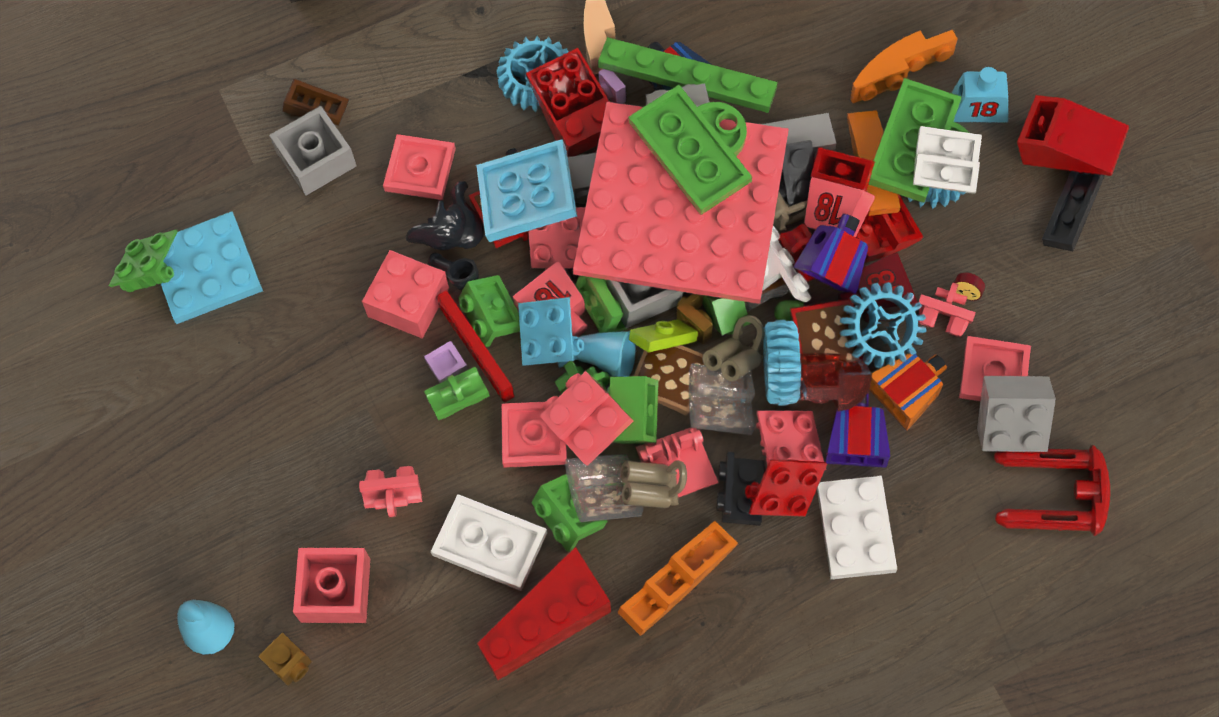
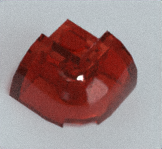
(829, 378)

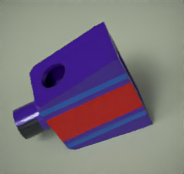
(835, 255)
(859, 437)

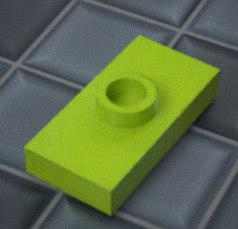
(663, 335)

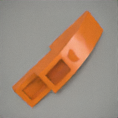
(894, 63)

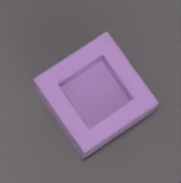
(612, 86)
(445, 362)

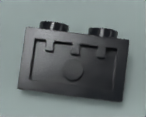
(797, 172)
(736, 475)

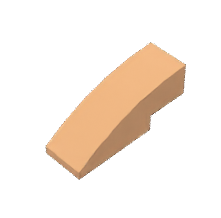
(597, 27)

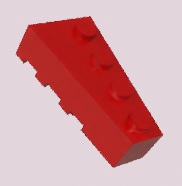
(548, 615)

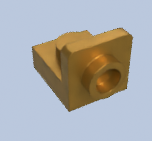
(698, 319)
(286, 659)

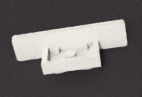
(780, 265)

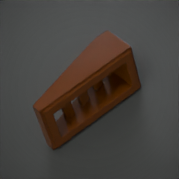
(308, 91)

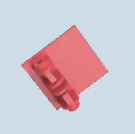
(556, 242)
(789, 435)
(688, 448)

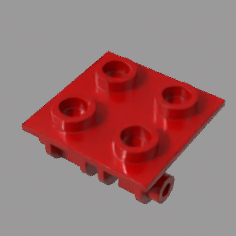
(785, 488)

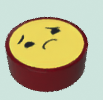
(970, 286)

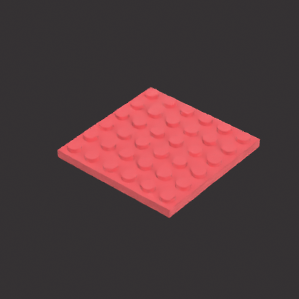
(651, 235)

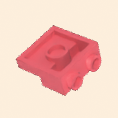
(585, 417)

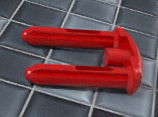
(1095, 490)

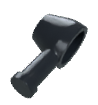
(458, 272)

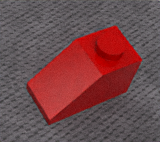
(842, 169)

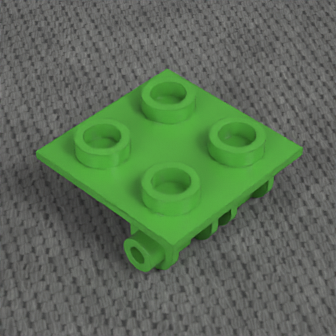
(143, 263)

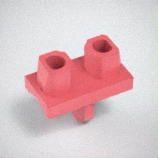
(958, 316)
(390, 492)

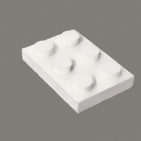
(856, 527)
(489, 542)

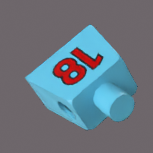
(983, 96)

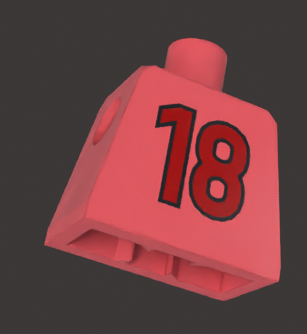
(830, 200)
(555, 284)

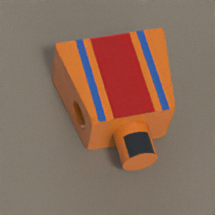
(908, 387)

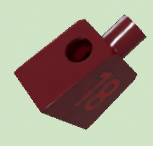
(882, 271)

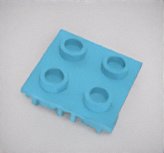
(547, 332)

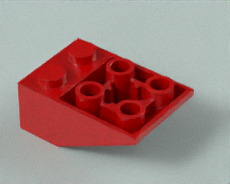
(570, 100)
(1070, 137)

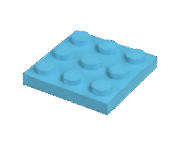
(526, 190)
(208, 268)

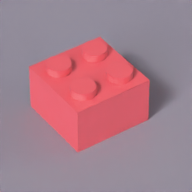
(405, 294)
(332, 585)

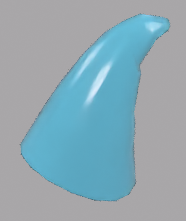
(609, 352)
(205, 626)

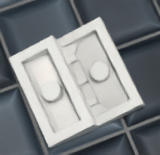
(947, 160)

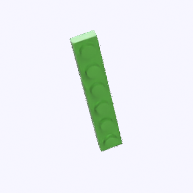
(676, 70)

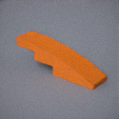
(865, 139)
(677, 578)

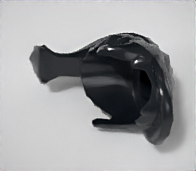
(451, 227)

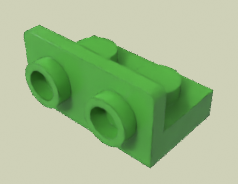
(600, 304)
(489, 308)
(556, 507)

